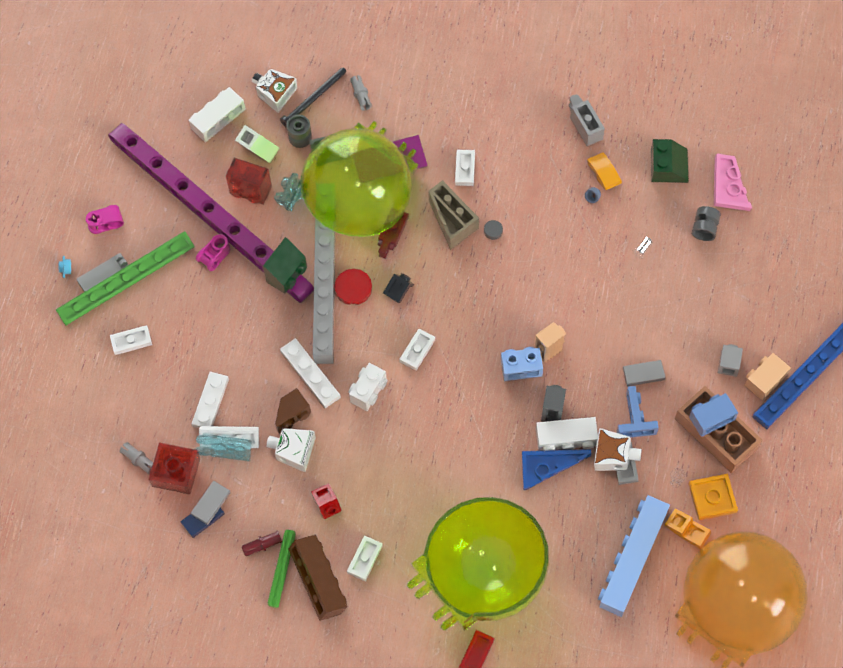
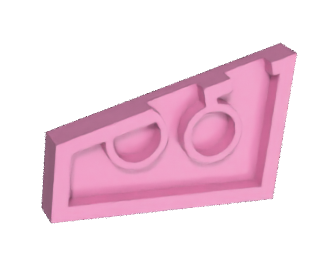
(728, 185)

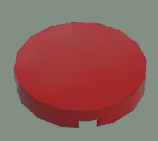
(353, 286)

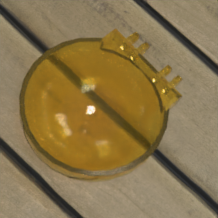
(743, 595)

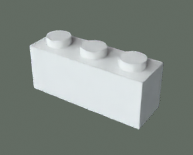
(217, 114)
(567, 434)

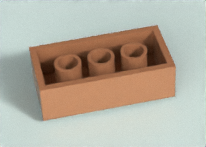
(728, 444)

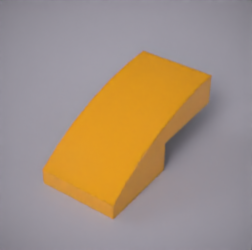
(604, 170)
(687, 528)

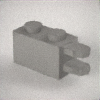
(586, 120)

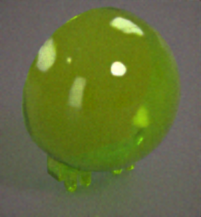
(358, 181)
(483, 561)

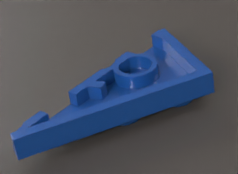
(542, 465)

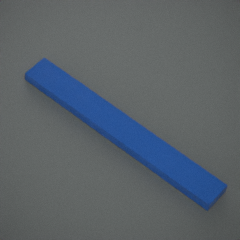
(800, 379)

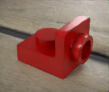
(326, 501)

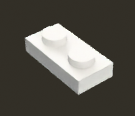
(465, 168)
(131, 340)
(417, 349)
(364, 558)

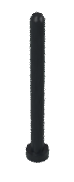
(315, 95)

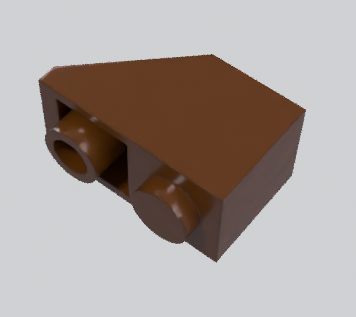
(291, 410)

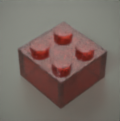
(248, 181)
(174, 468)

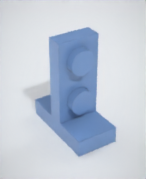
(638, 426)

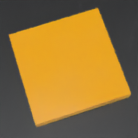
(713, 496)

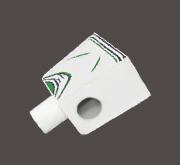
(293, 447)

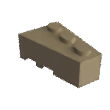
(452, 214)

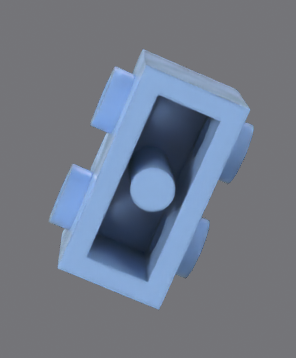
(521, 363)

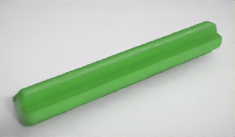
(281, 569)

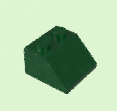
(669, 162)
(284, 266)

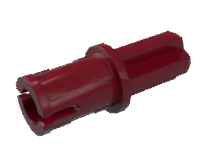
(261, 543)

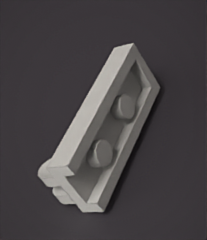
(102, 272)

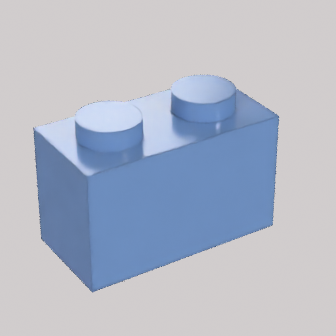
(713, 414)

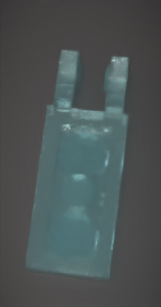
(225, 447)

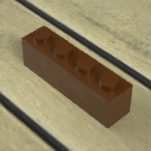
(318, 577)

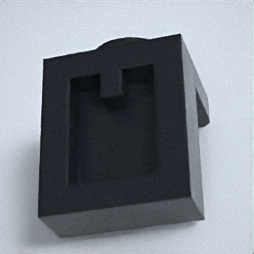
(398, 287)

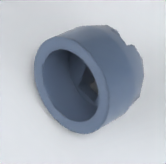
(589, 195)

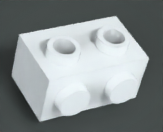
(369, 384)

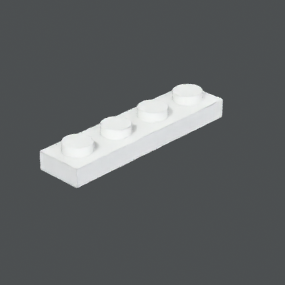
(310, 373)

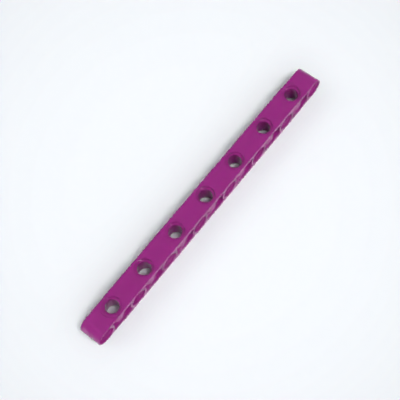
(199, 202)

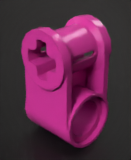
(105, 218)
(211, 255)

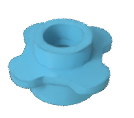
(64, 266)

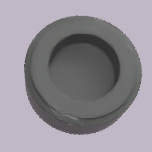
(493, 229)

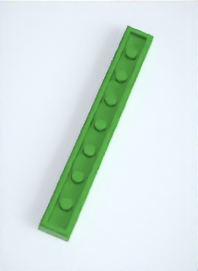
(125, 278)

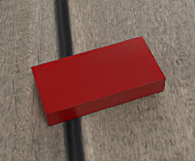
(477, 650)

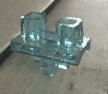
(291, 193)

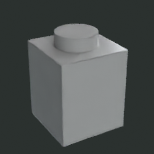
(730, 360)

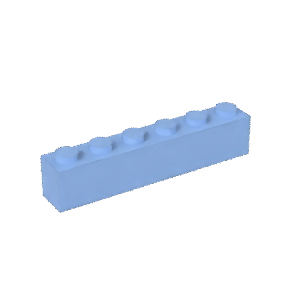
(634, 555)

